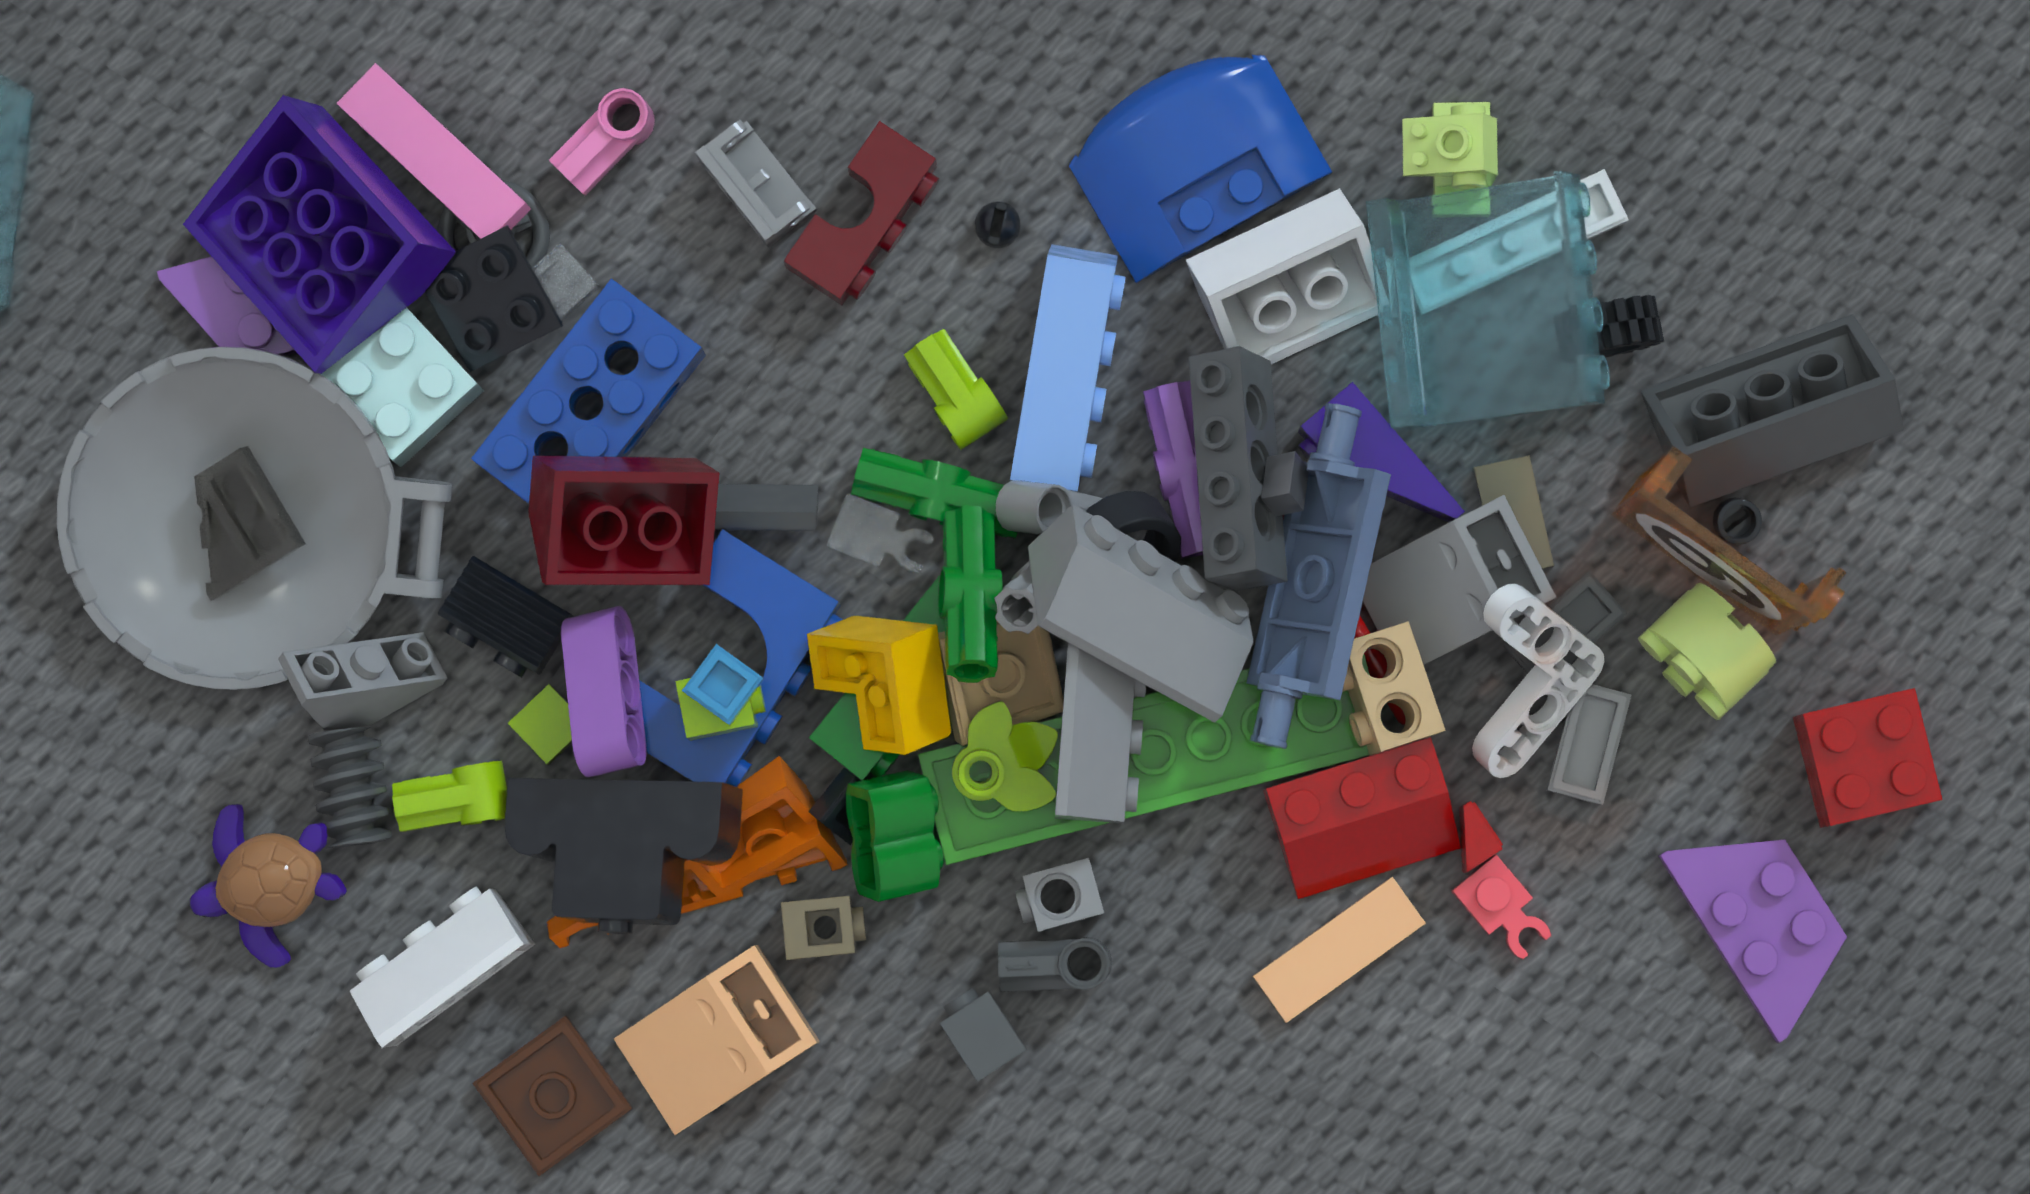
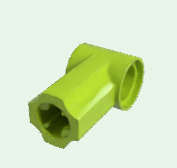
(960, 398)
(464, 796)

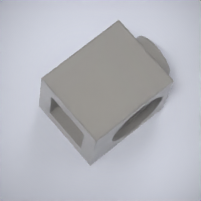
(1079, 877)

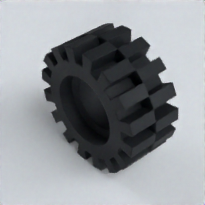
(1629, 325)

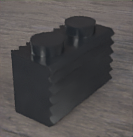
(504, 616)

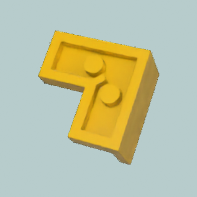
(895, 678)

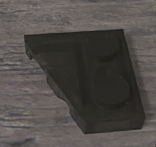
(241, 522)

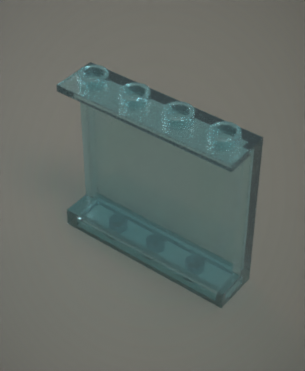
(1487, 302)

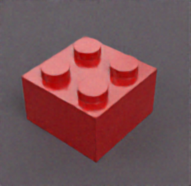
(1867, 758)

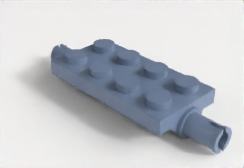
(1329, 552)

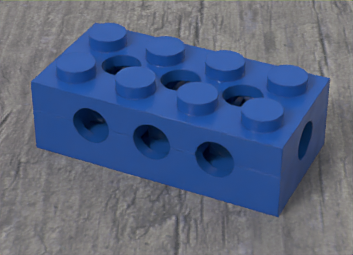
(582, 367)

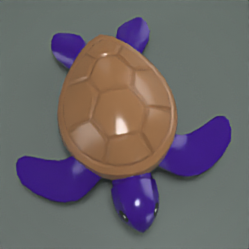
(264, 882)

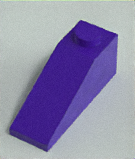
(1382, 449)

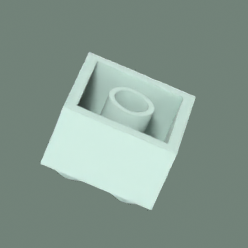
(404, 384)

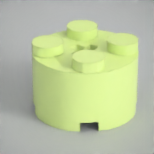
(1708, 650)

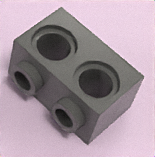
(981, 1033)

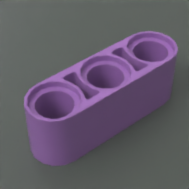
(603, 691)

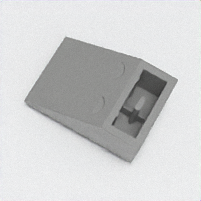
(1450, 575)

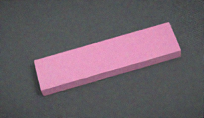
(432, 154)

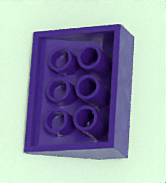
(317, 234)

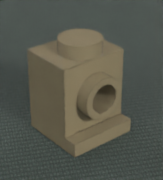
(800, 921)

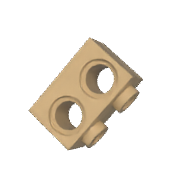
(1402, 685)

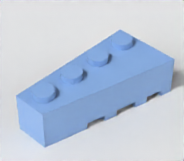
(1065, 366)

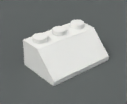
(1289, 280)
(439, 966)

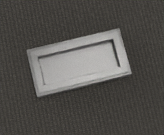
(1589, 745)

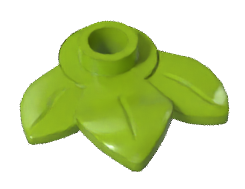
(1014, 759)

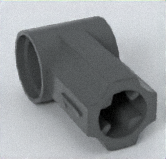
(1046, 964)

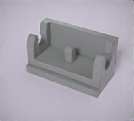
(755, 182)

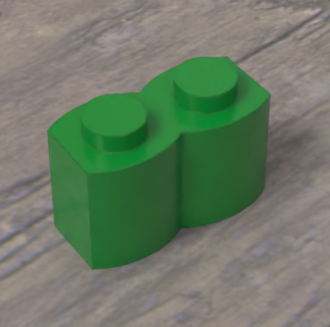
(894, 835)

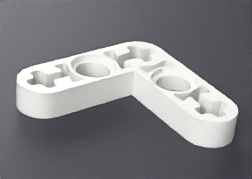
(1549, 677)

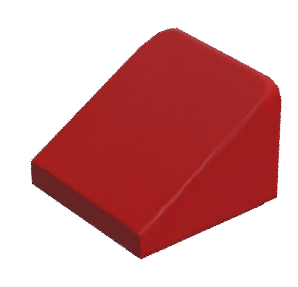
(1477, 837)

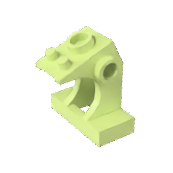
(1452, 146)

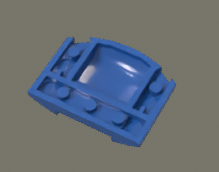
(1194, 159)

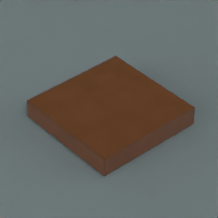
(552, 1095)

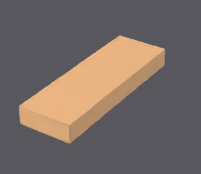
(1339, 949)

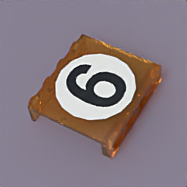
(1716, 562)

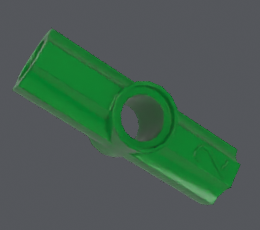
(923, 487)
(968, 593)

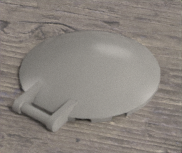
(135, 518)

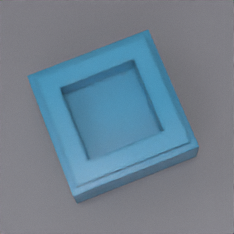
(723, 684)

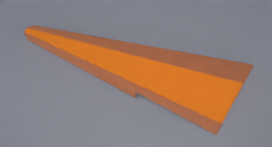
(773, 840)

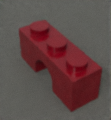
(840, 258)

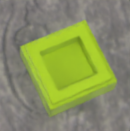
(544, 724)

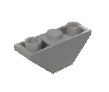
(362, 679)

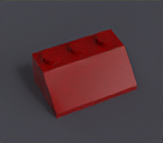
(1363, 818)

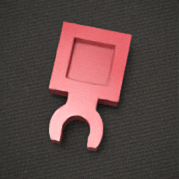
(1496, 900)

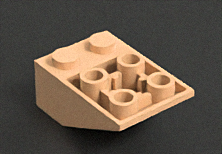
(716, 1039)

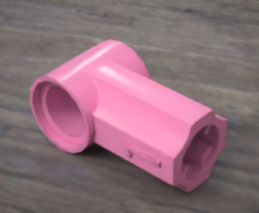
(598, 145)

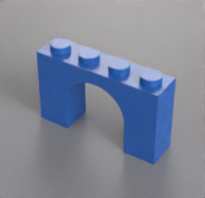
(785, 612)

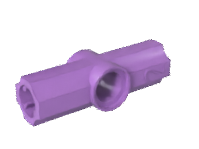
(1175, 459)

